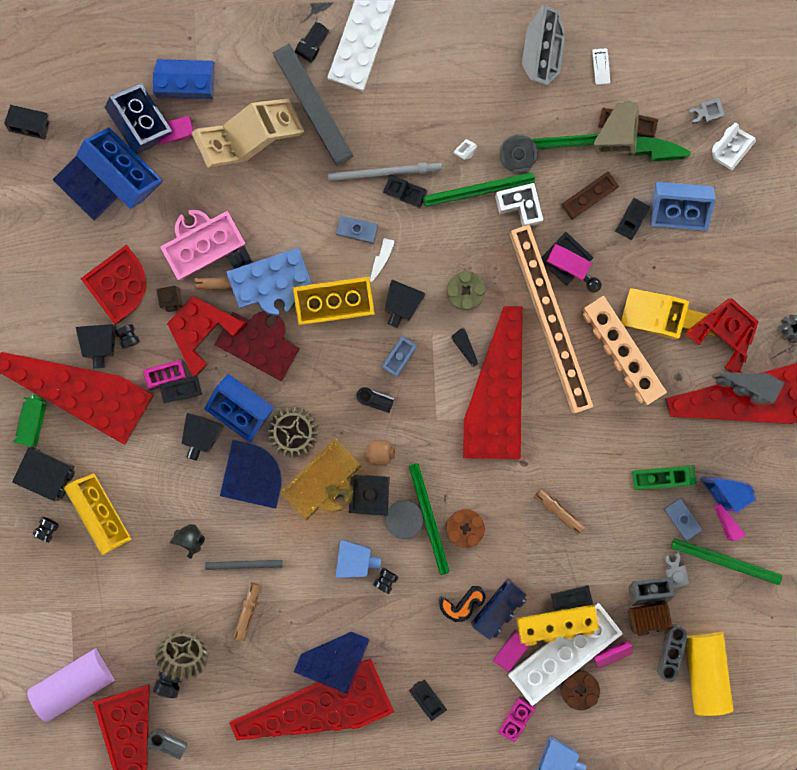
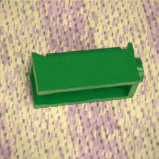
(30, 421)

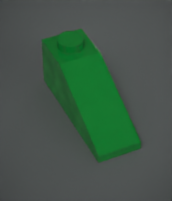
(664, 477)

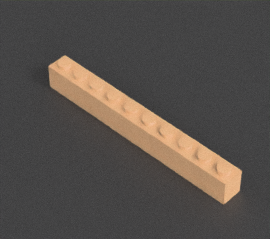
(550, 319)

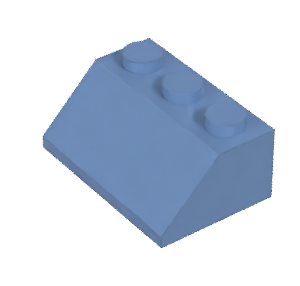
(682, 206)

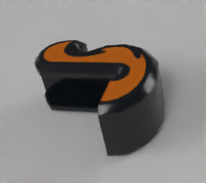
(465, 606)

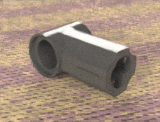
(170, 744)

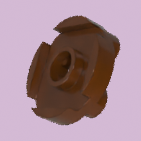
(589, 697)

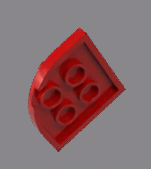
(118, 284)

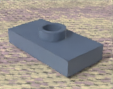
(357, 229)
(399, 356)
(683, 519)

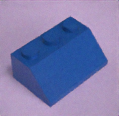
(183, 79)
(238, 407)
(730, 494)

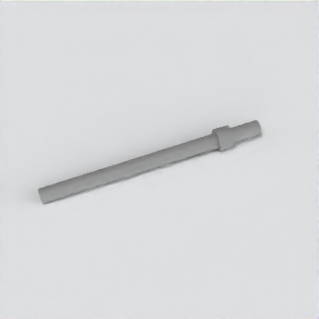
(421, 168)

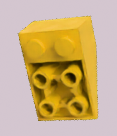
(654, 313)

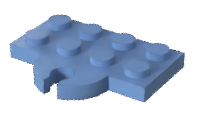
(269, 281)

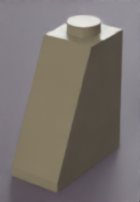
(620, 130)

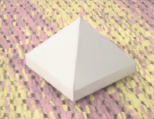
(466, 150)

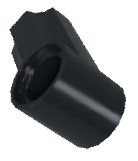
(310, 46)
(377, 400)

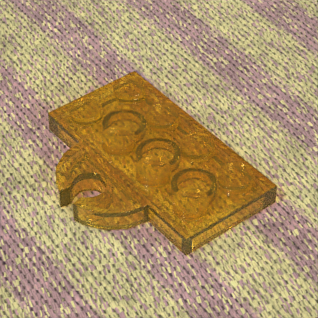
(323, 481)

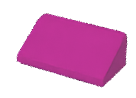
(613, 654)

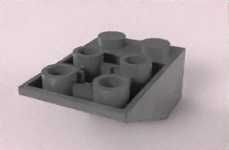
(758, 386)

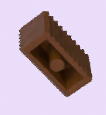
(650, 618)

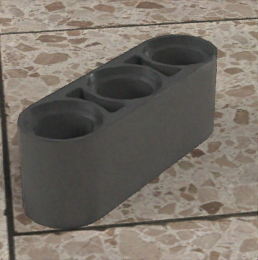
(673, 662)

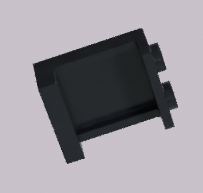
(43, 474)

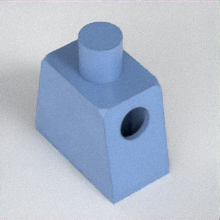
(355, 560)
(559, 757)

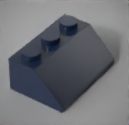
(137, 118)
(499, 609)

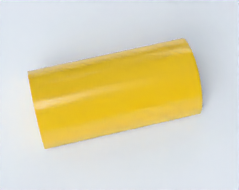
(333, 300)
(97, 513)
(709, 674)

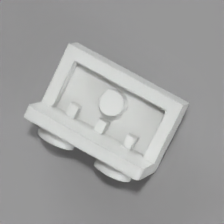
(732, 146)

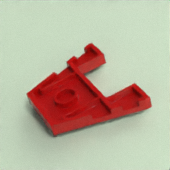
(194, 324)
(731, 325)

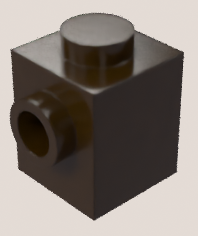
(169, 298)

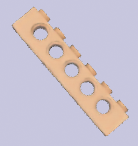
(623, 339)

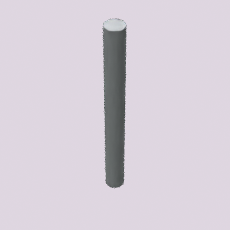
(244, 564)

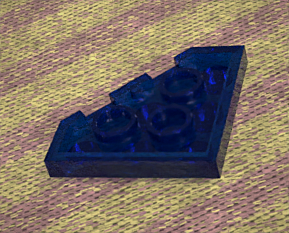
(334, 662)

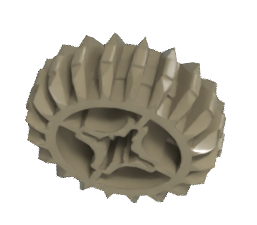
(287, 447)
(184, 662)

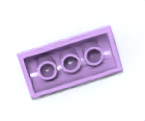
(70, 686)

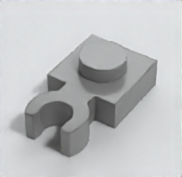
(708, 110)
(677, 573)

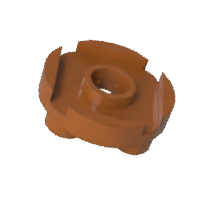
(459, 519)

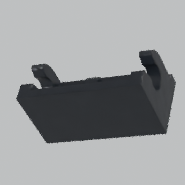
(27, 122)

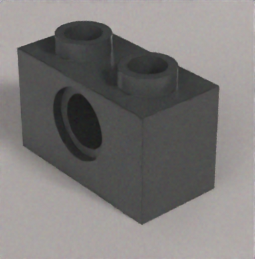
(651, 591)

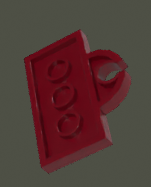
(260, 345)

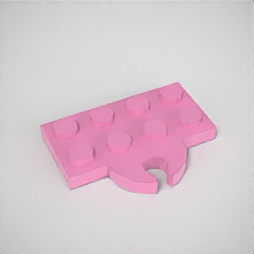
(201, 242)

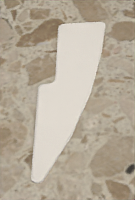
(380, 261)

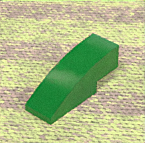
(659, 150)

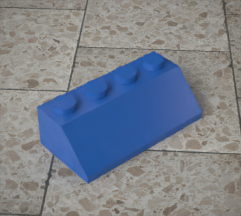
(118, 167)

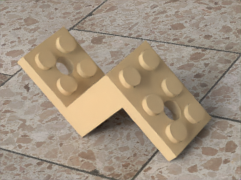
(248, 132)

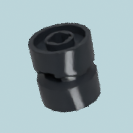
(167, 686)

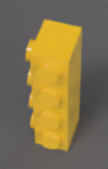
(557, 624)

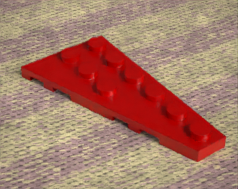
(125, 727)

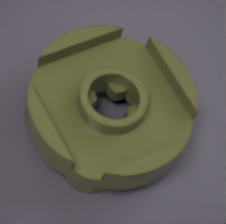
(476, 288)

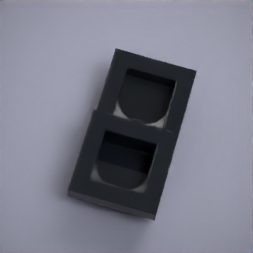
(404, 191)
(632, 218)

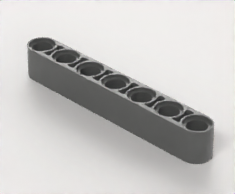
(313, 104)

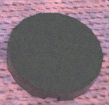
(518, 153)
(404, 519)

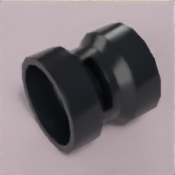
(239, 258)
(127, 336)
(45, 529)
(385, 581)

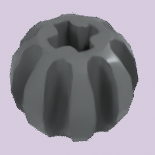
(787, 330)

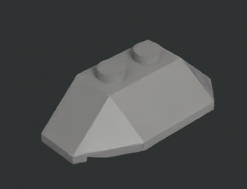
(544, 46)

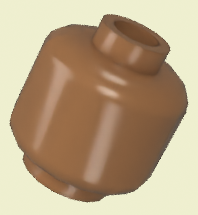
(380, 452)

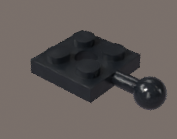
(569, 243)
(380, 488)

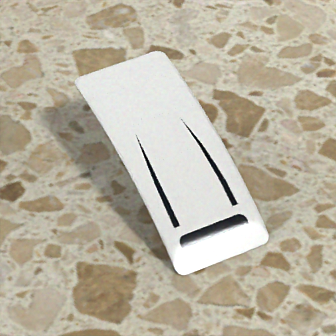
(601, 66)

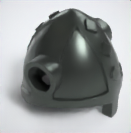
(189, 538)

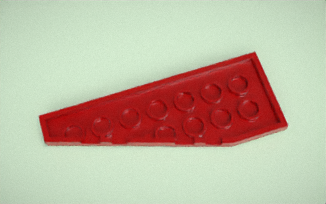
(92, 396)
(319, 709)

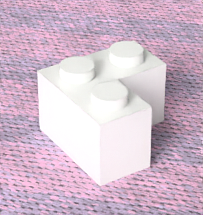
(522, 199)

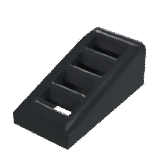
(462, 341)

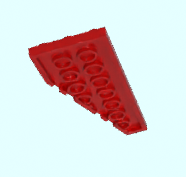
(723, 404)
(494, 410)

